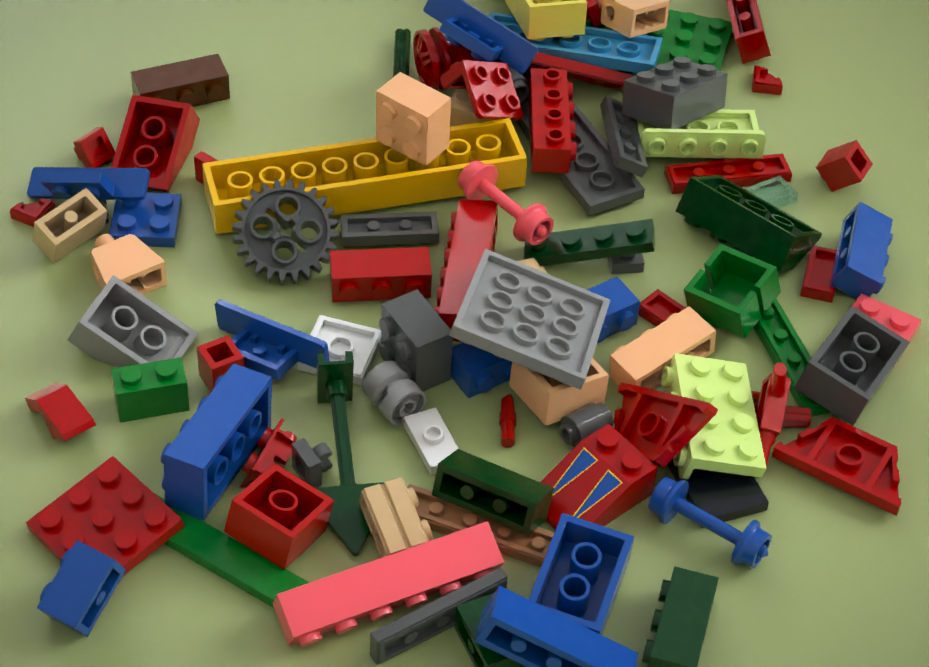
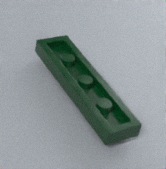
(594, 243)

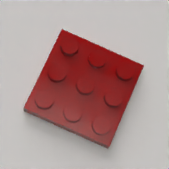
(108, 513)

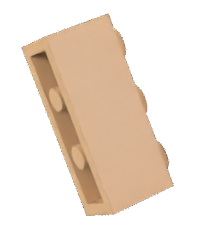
(645, 357)

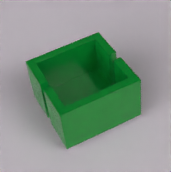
(738, 292)

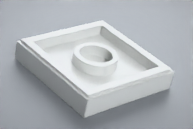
(343, 337)

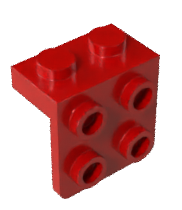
(488, 87)

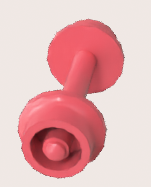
(531, 223)

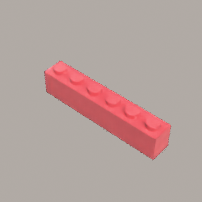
(386, 584)

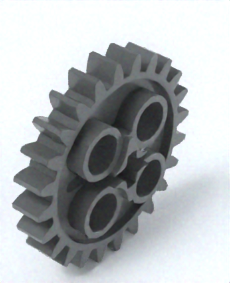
(262, 248)

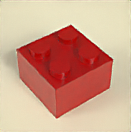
(278, 516)

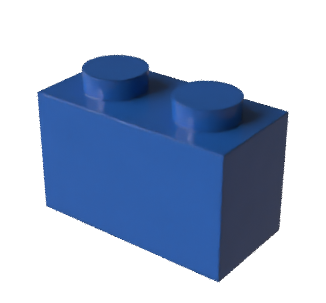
(81, 588)

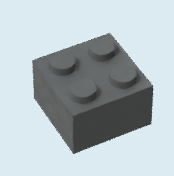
(416, 339)

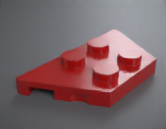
(659, 421)
(848, 461)

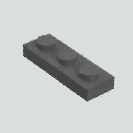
(389, 228)

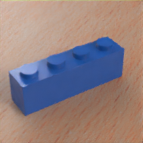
(544, 638)

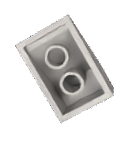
(129, 329)

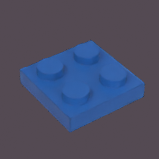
(150, 220)

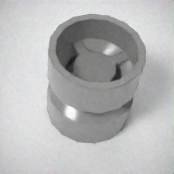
(393, 392)

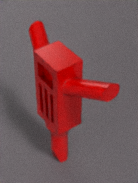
(771, 406)

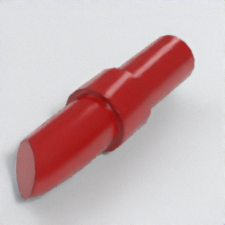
(507, 421)

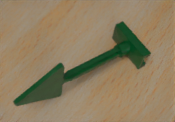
(346, 517)

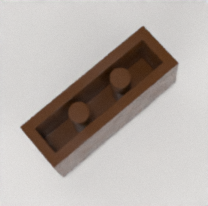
(187, 81)

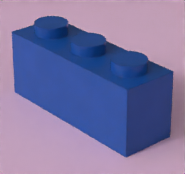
(862, 252)

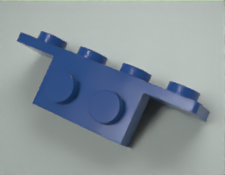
(481, 34)
(101, 182)
(266, 343)

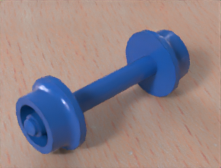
(749, 545)

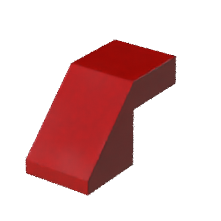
(61, 411)

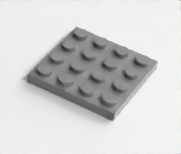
(531, 319)

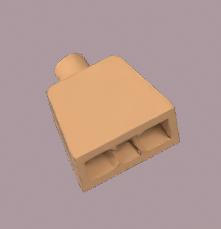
(634, 16)
(129, 261)

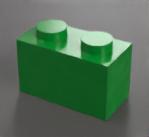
(150, 389)

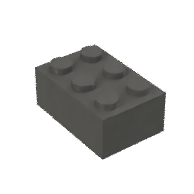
(674, 93)
(851, 365)

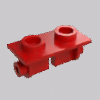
(275, 445)

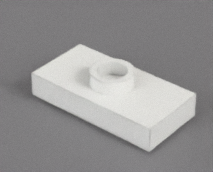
(430, 437)

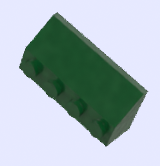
(746, 221)

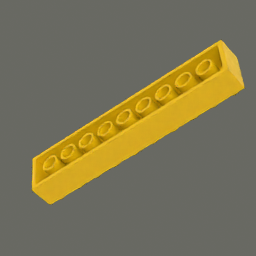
(365, 172)

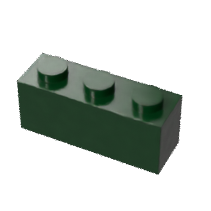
(492, 491)
(683, 620)

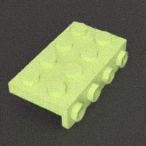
(716, 135)
(732, 436)

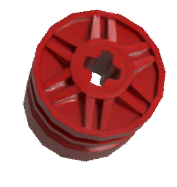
(435, 55)

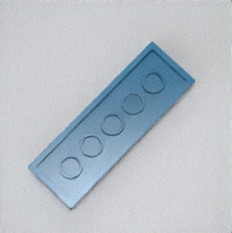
(596, 47)

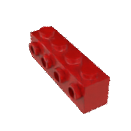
(550, 121)

